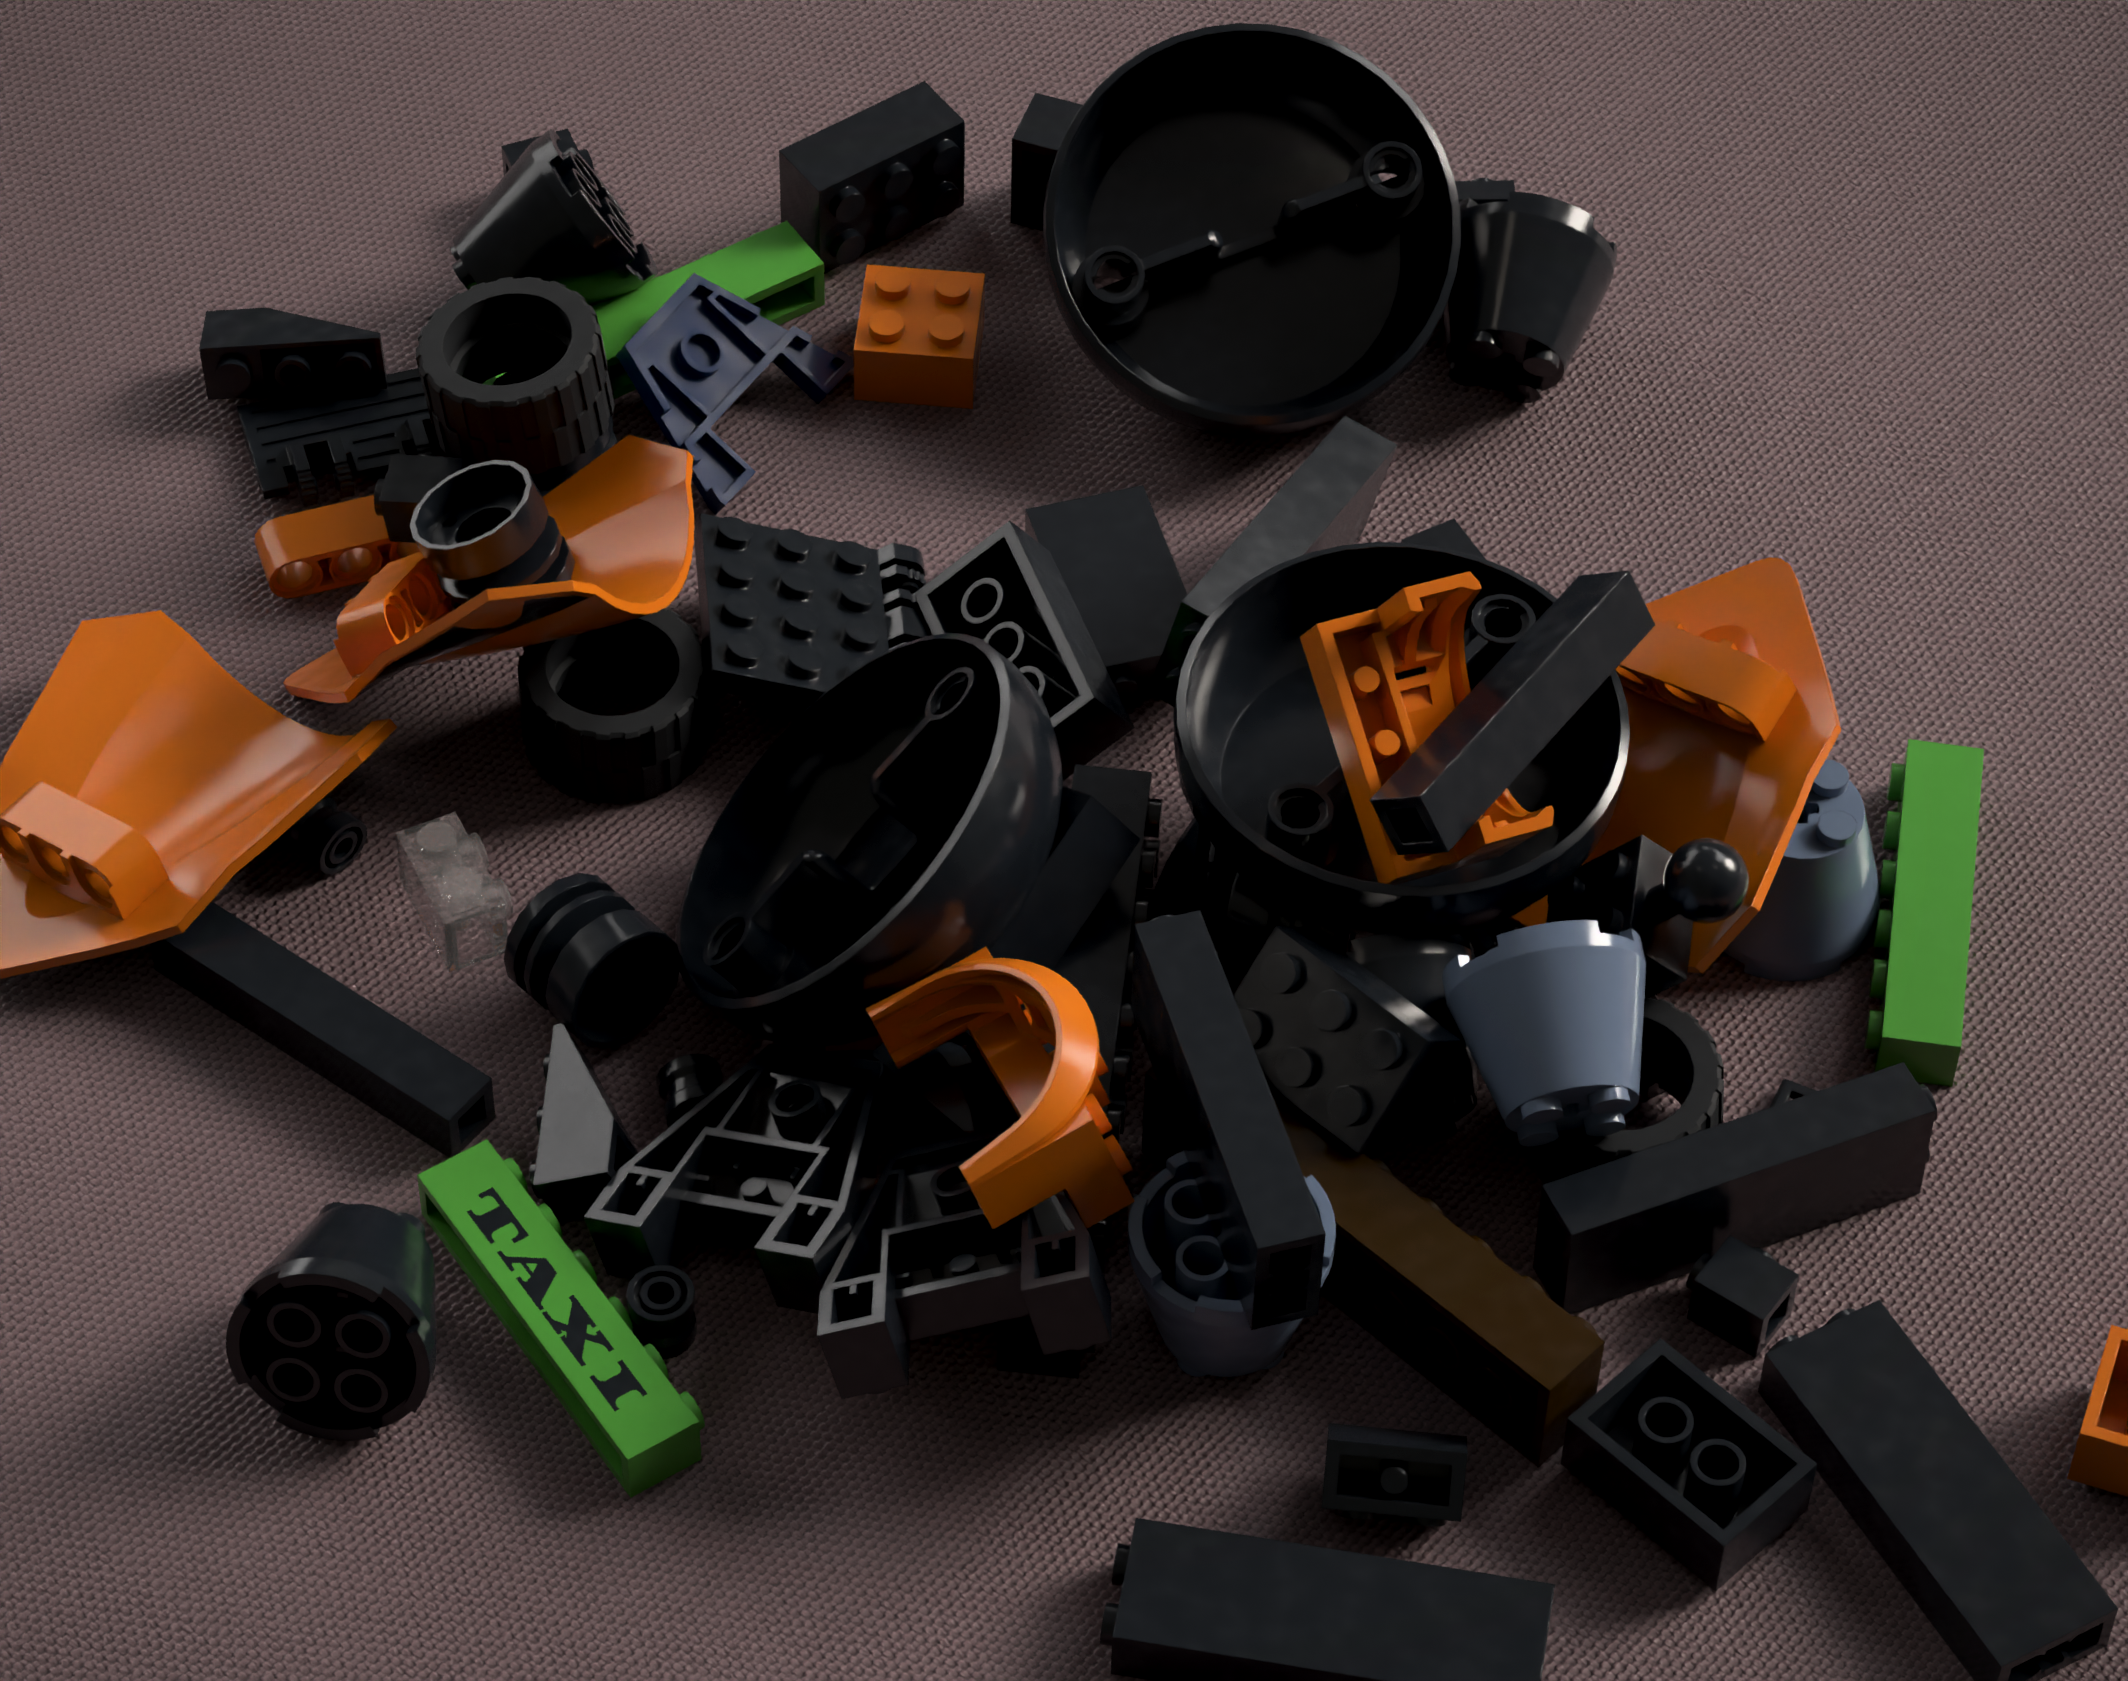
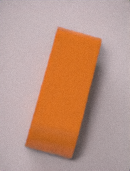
(326, 548)

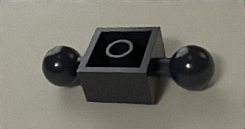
(1656, 897)

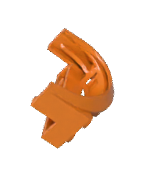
(1385, 720)
(1053, 1093)

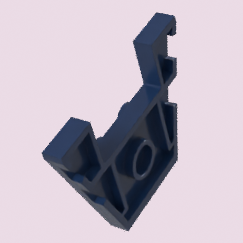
(701, 358)

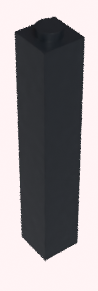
(1512, 713)
(329, 1029)

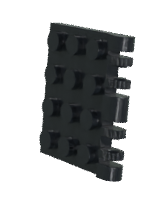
(798, 610)

